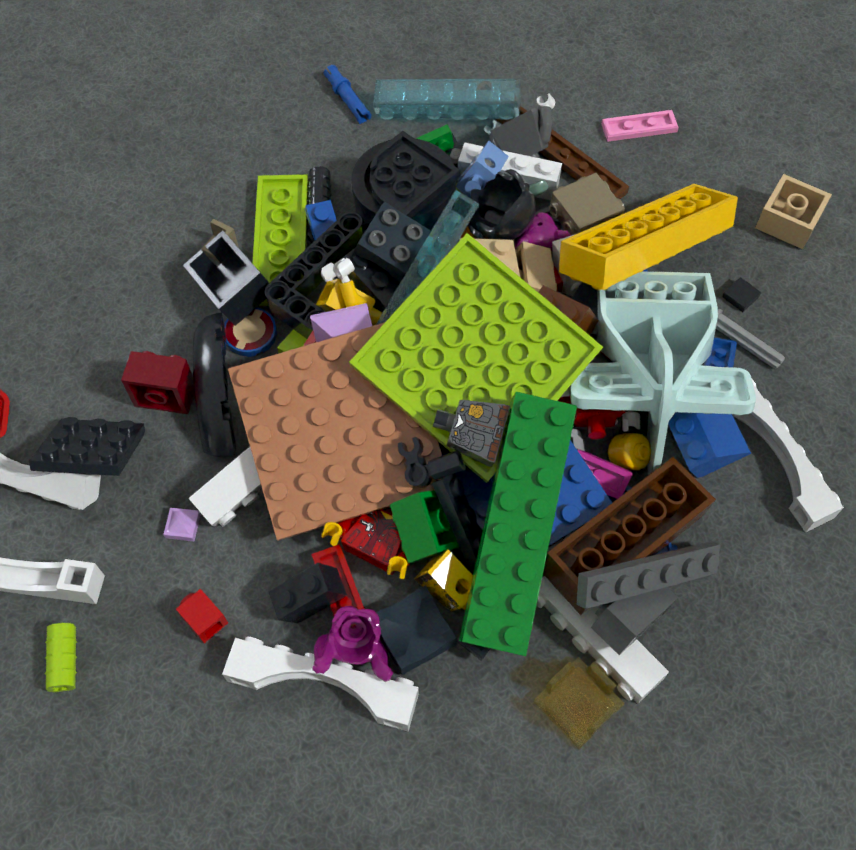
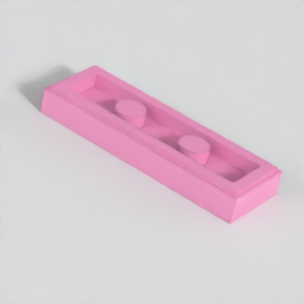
(639, 125)

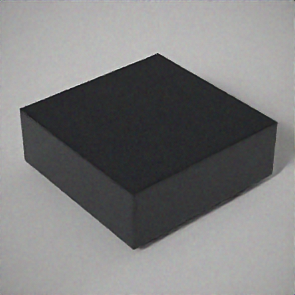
(741, 294)

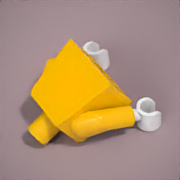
(342, 293)

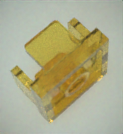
(579, 701)

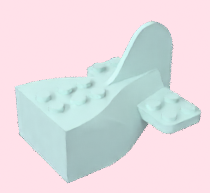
(658, 337)

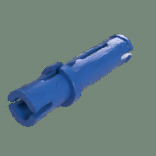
(342, 87)

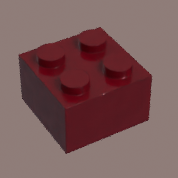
(159, 382)

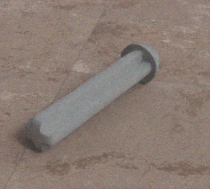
(748, 341)

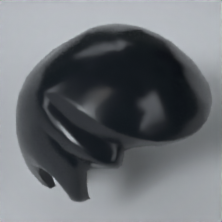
(503, 209)

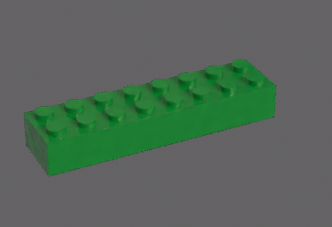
(518, 524)

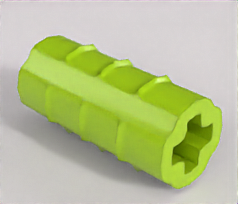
(60, 657)

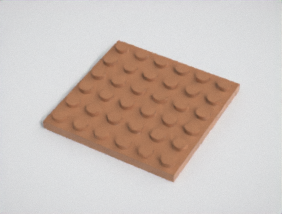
(324, 435)

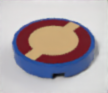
(252, 335)

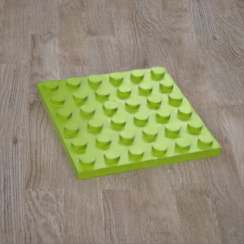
(473, 337)

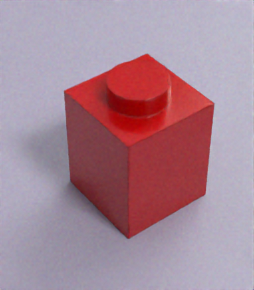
(201, 615)

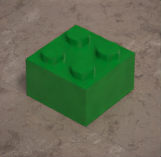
(423, 526)

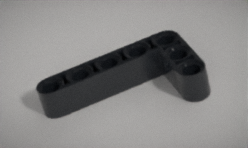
(305, 273)

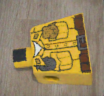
(442, 576)

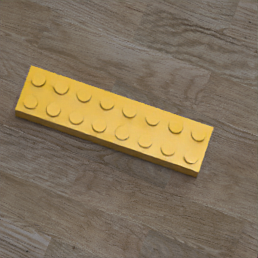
(646, 236)

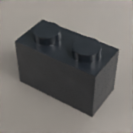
(307, 593)

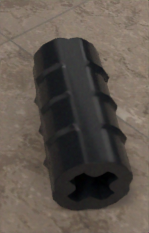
(319, 185)

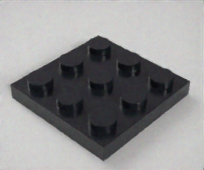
(88, 447)

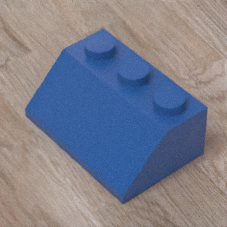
(708, 440)

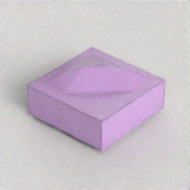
(182, 524)

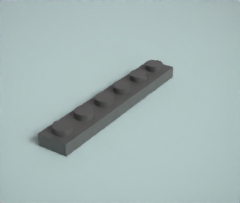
(647, 574)

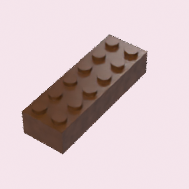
(630, 527)

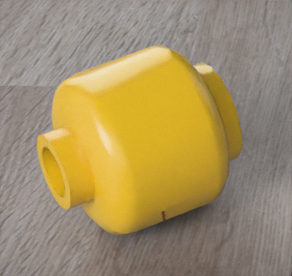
(630, 451)

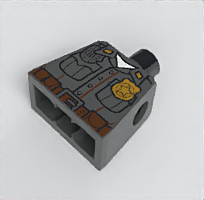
(474, 429)

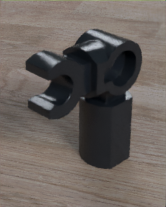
(420, 473)

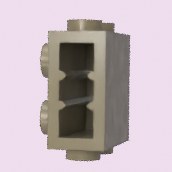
(584, 204)

